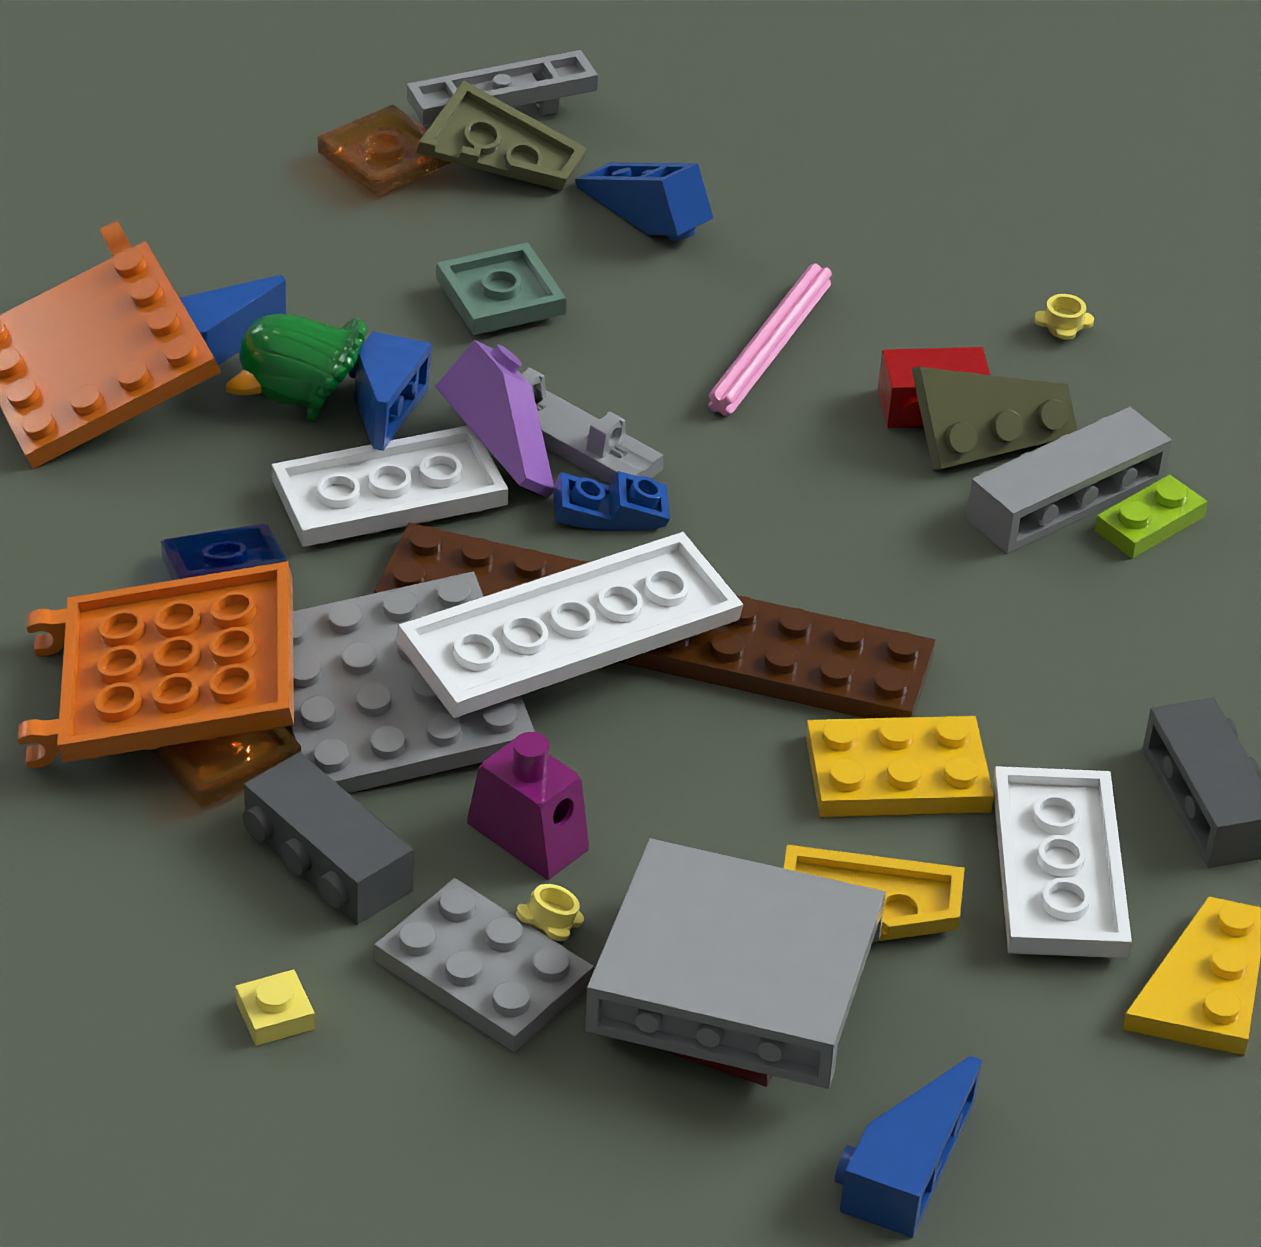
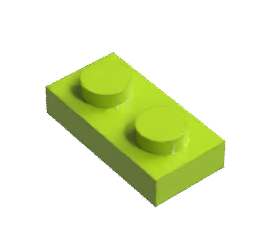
(1150, 516)

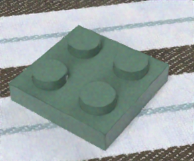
(501, 288)

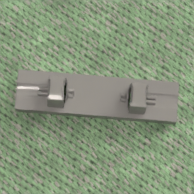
(516, 84)
(590, 442)

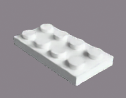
(383, 490)
(1060, 863)

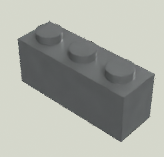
(1207, 779)
(328, 838)

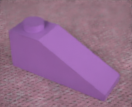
(500, 411)

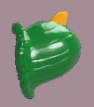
(296, 359)

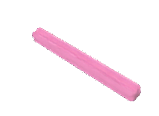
(769, 340)

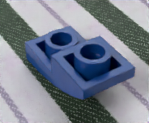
(625, 505)

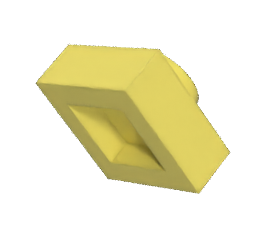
(275, 1007)

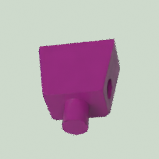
(531, 805)

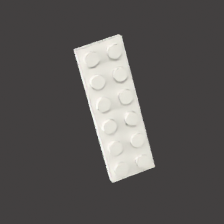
(567, 624)

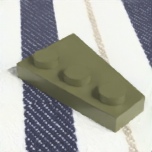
(500, 140)
(988, 414)

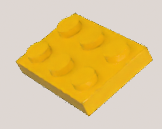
(898, 766)

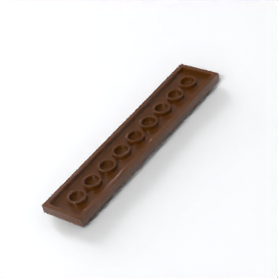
(765, 652)

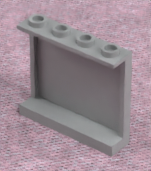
(734, 962)

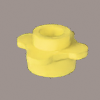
(1064, 316)
(551, 911)

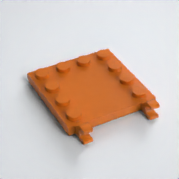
(97, 352)
(167, 664)

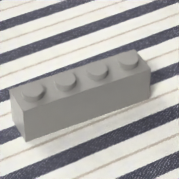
(1068, 479)

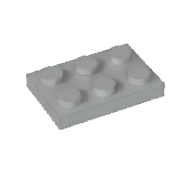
(484, 964)

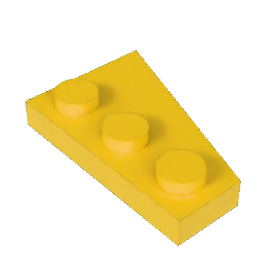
(918, 895)
(1205, 982)

